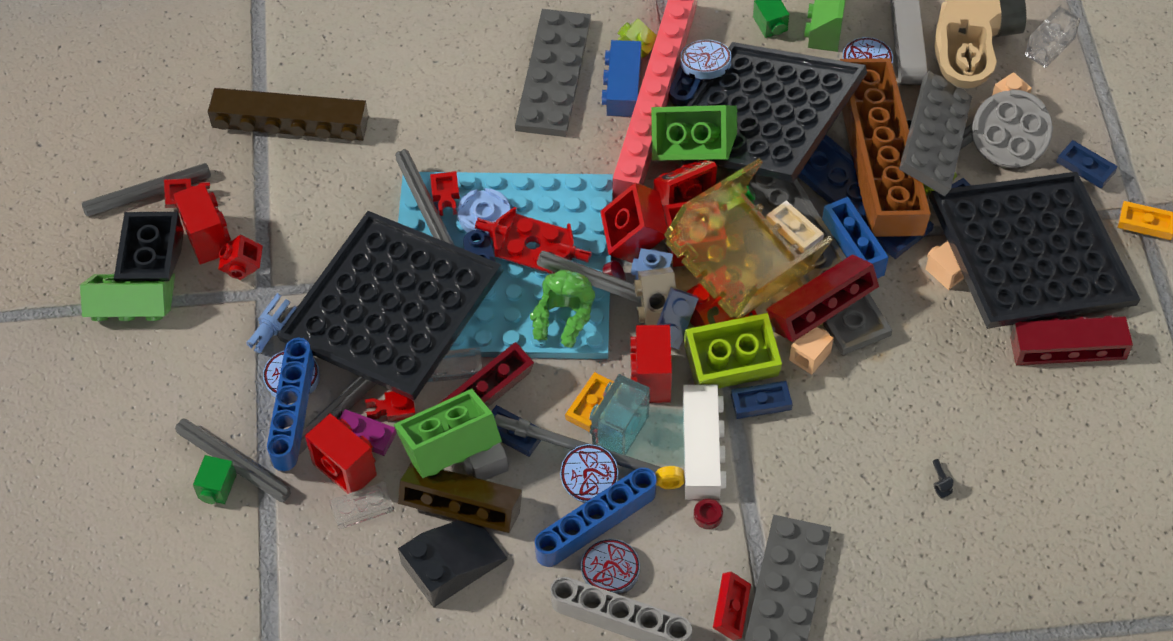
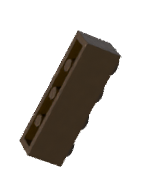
(461, 498)

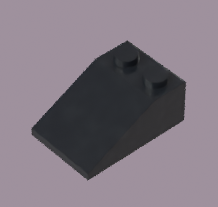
(148, 246)
(449, 558)

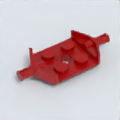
(514, 231)

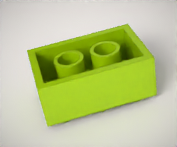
(733, 351)

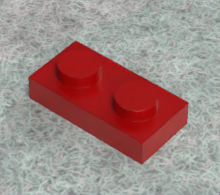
(732, 606)

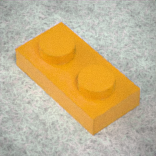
(1146, 220)
(588, 397)

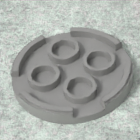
(1012, 129)

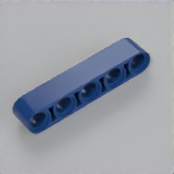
(290, 415)
(589, 528)

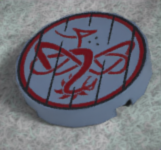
(610, 566)

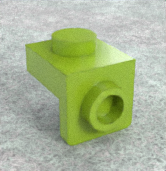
(638, 32)

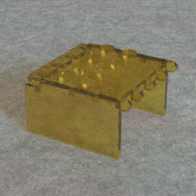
(737, 246)

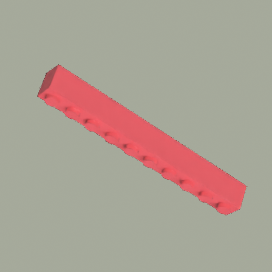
(654, 92)

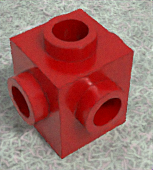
(240, 257)

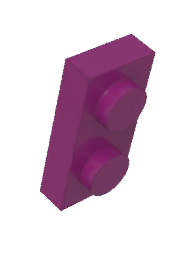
(377, 433)

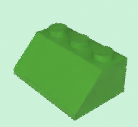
(825, 24)
(693, 132)
(126, 300)
(448, 433)

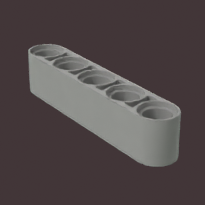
(908, 41)
(610, 604)

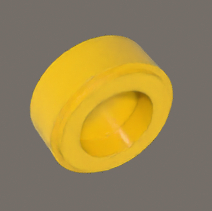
(670, 477)

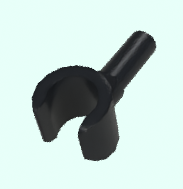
(944, 485)

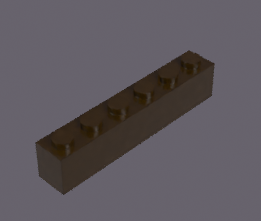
(288, 114)

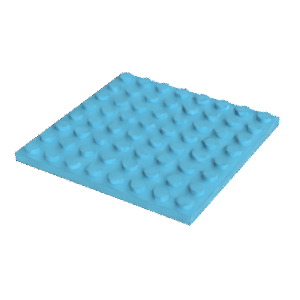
(507, 306)

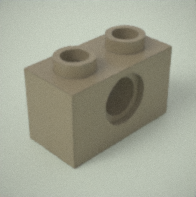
(650, 283)

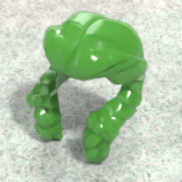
(564, 290)

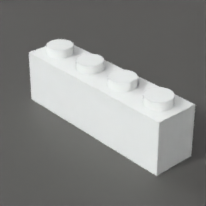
(702, 442)

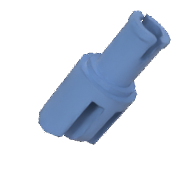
(269, 324)

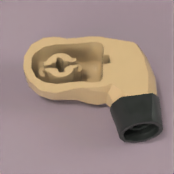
(966, 37)

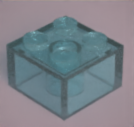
(620, 415)

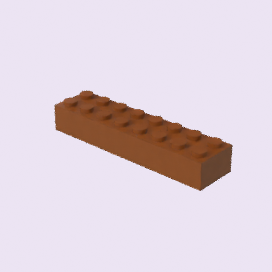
(877, 138)

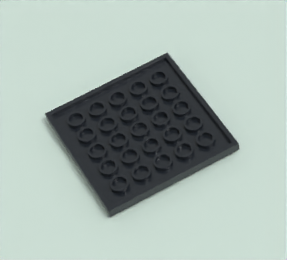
(781, 104)
(1033, 249)
(391, 304)

